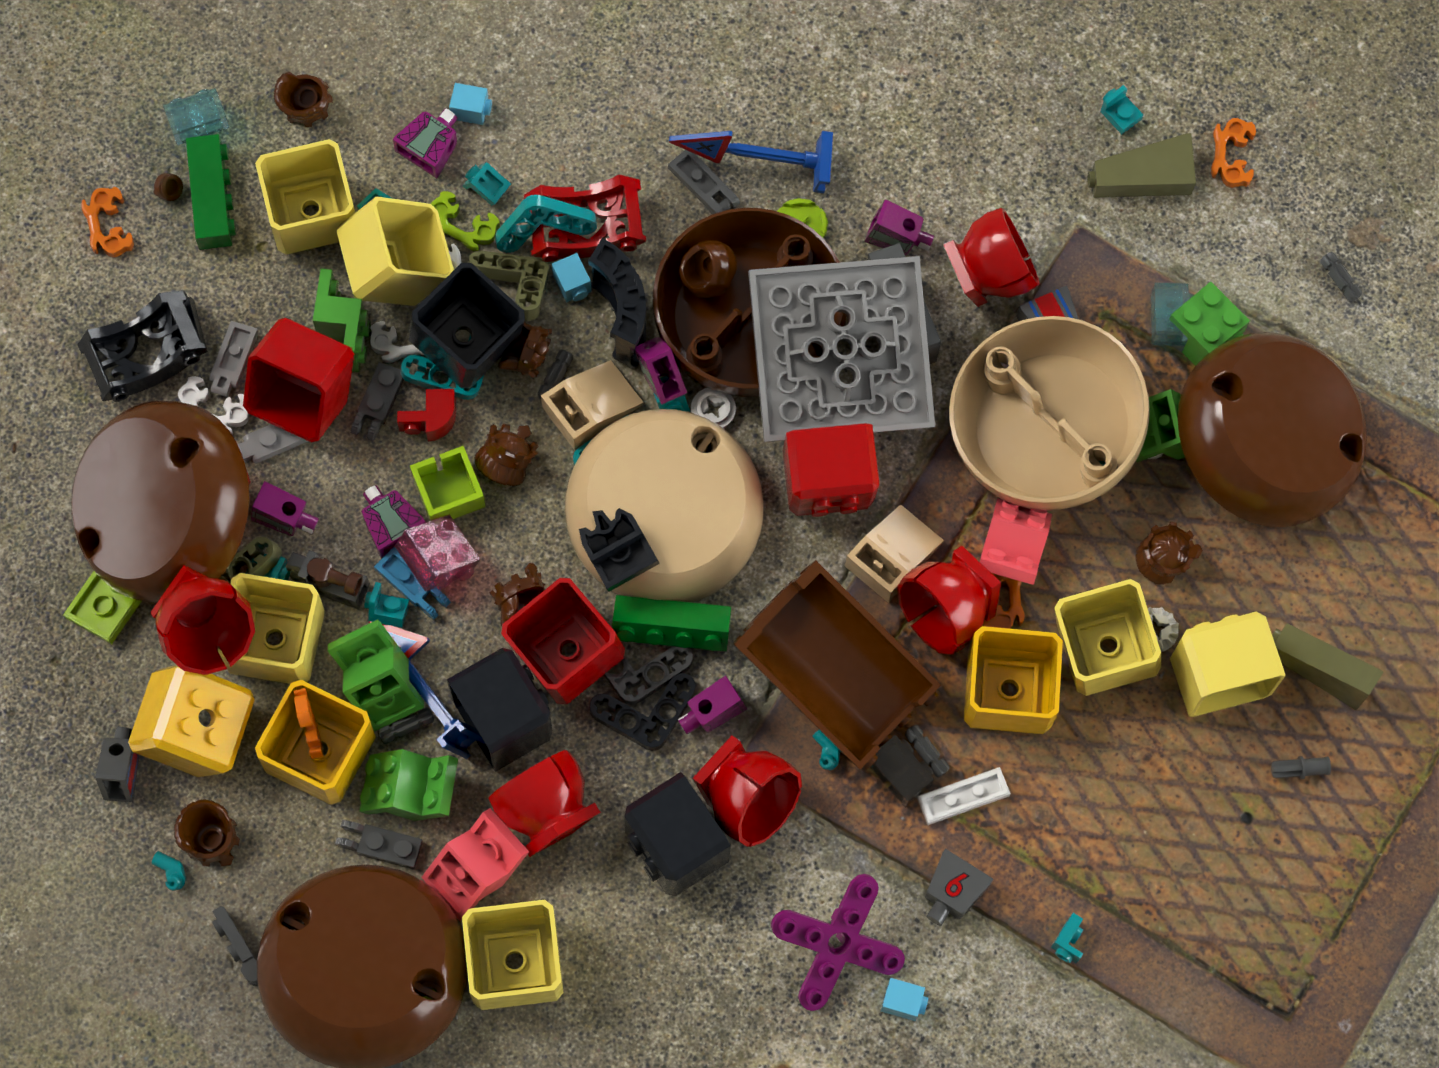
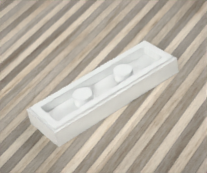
(963, 796)

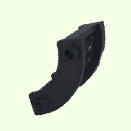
(624, 291)
(107, 340)

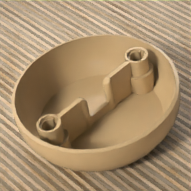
(1051, 414)
(690, 504)

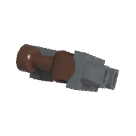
(327, 581)

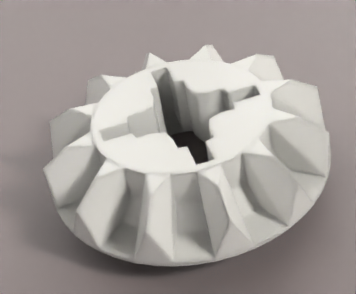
(726, 411)
(1170, 633)

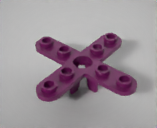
(854, 947)

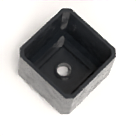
(472, 304)
(502, 706)
(675, 836)

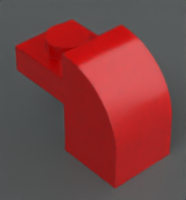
(437, 418)

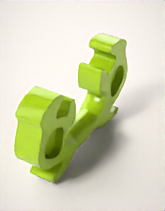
(483, 232)

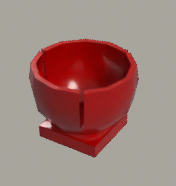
(992, 259)
(963, 597)
(199, 618)
(749, 791)
(545, 802)

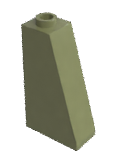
(1150, 170)
(1326, 666)

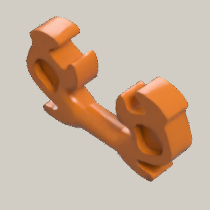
(1232, 174)
(103, 200)
(1003, 618)
(307, 719)

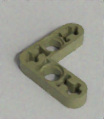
(491, 265)

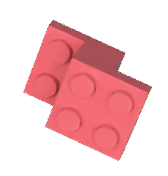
(1015, 541)
(475, 863)

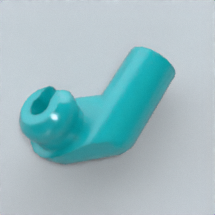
(830, 753)
(173, 868)

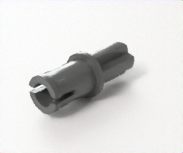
(1301, 767)

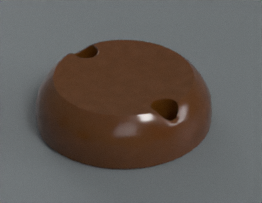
(724, 324)
(1272, 429)
(158, 495)
(359, 967)

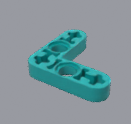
(576, 221)
(417, 379)

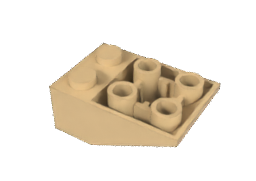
(589, 402)
(892, 551)

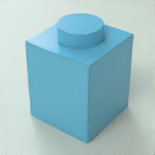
(470, 103)
(571, 278)
(904, 1000)

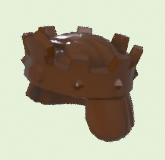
(302, 98)
(528, 351)
(506, 455)
(1166, 553)
(517, 592)
(206, 832)

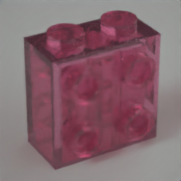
(437, 553)

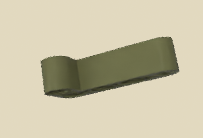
(254, 550)

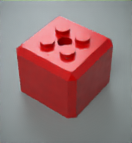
(298, 379)
(830, 469)
(548, 623)

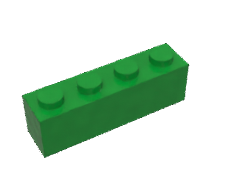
(209, 192)
(671, 623)

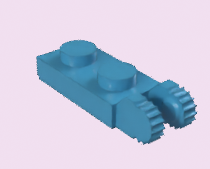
(399, 575)

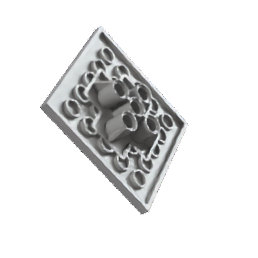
(799, 308)

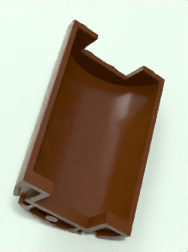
(837, 664)

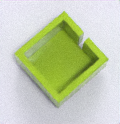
(450, 490)

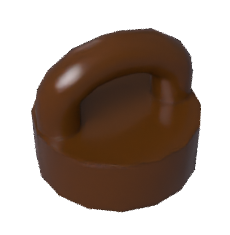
(168, 187)

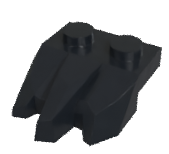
(617, 548)

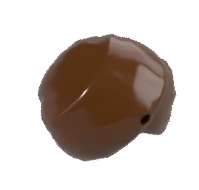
(708, 268)

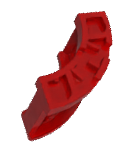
(608, 191)

